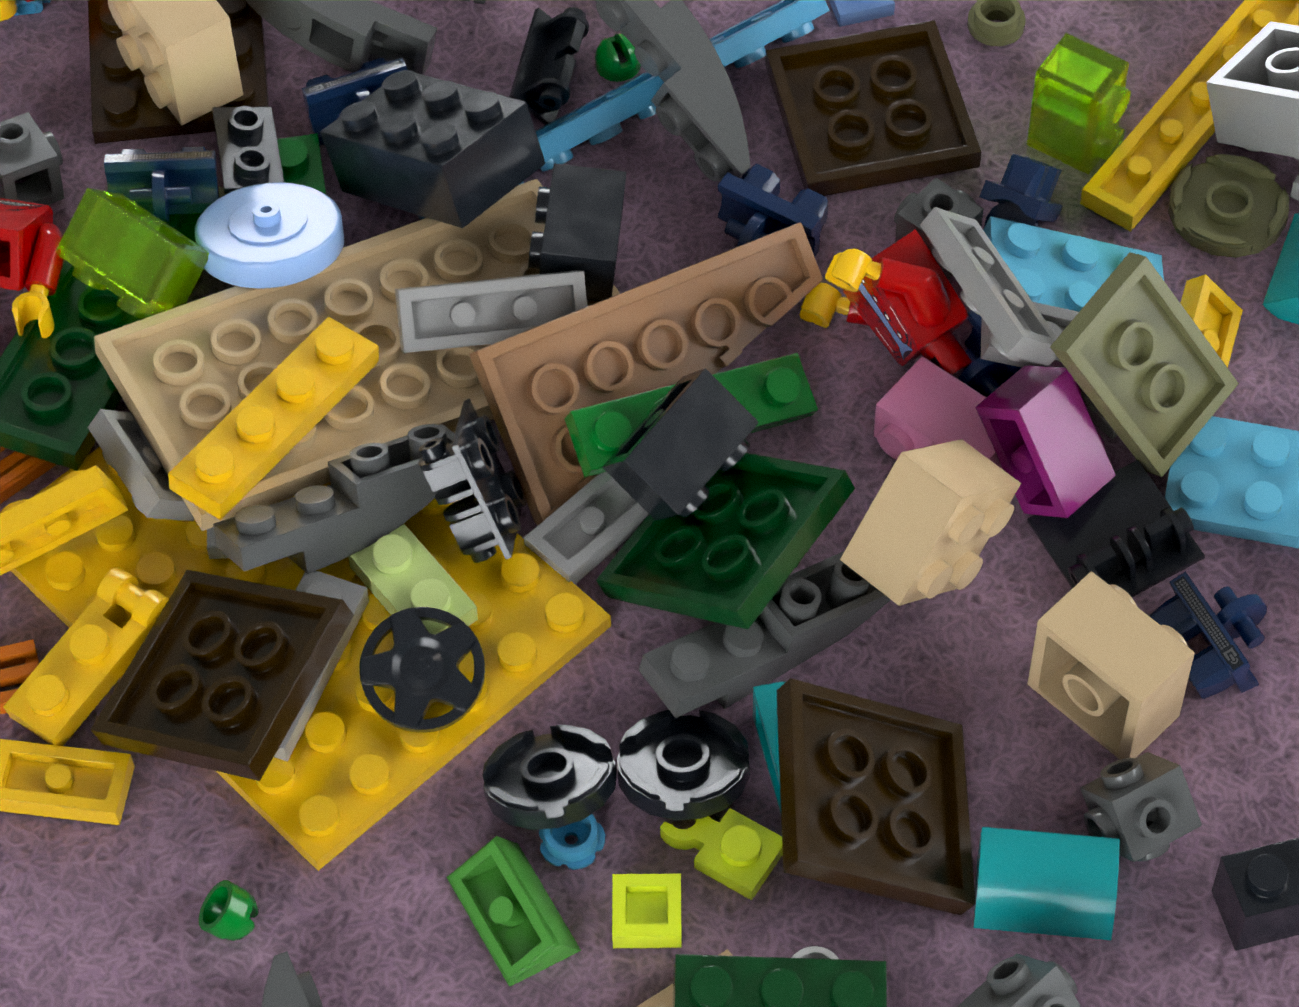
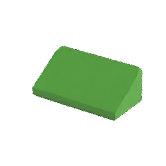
(512, 911)

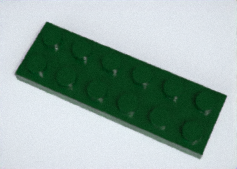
(57, 382)

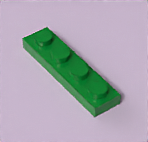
(769, 390)

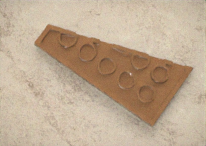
(632, 347)

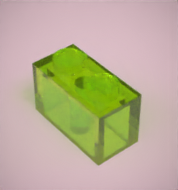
(1078, 104)
(131, 254)

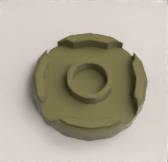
(1225, 222)

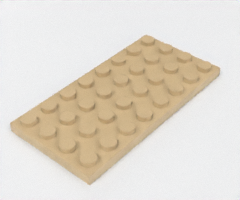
(204, 357)

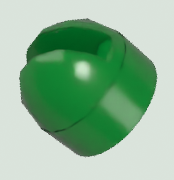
(608, 63)
(227, 911)

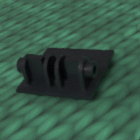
(473, 471)
(1121, 535)

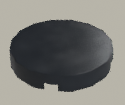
(683, 765)
(549, 777)

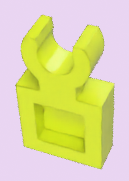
(731, 851)

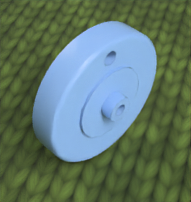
(270, 235)

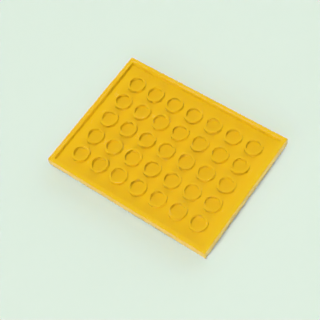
(348, 758)

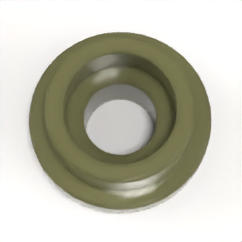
(992, 32)

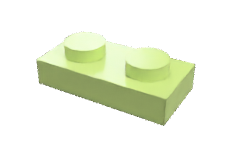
(408, 576)

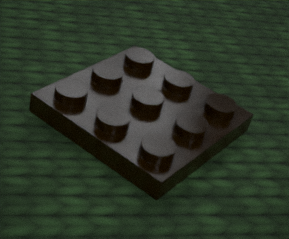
(120, 97)
(872, 109)
(223, 674)
(874, 798)

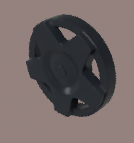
(422, 669)

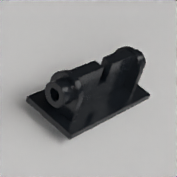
(549, 62)
(246, 146)

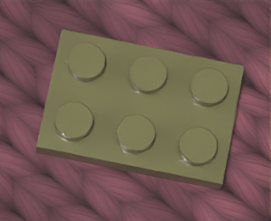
(1144, 364)

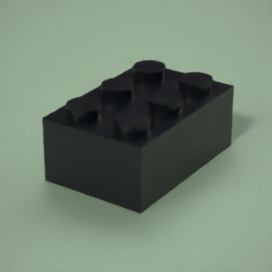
(433, 147)

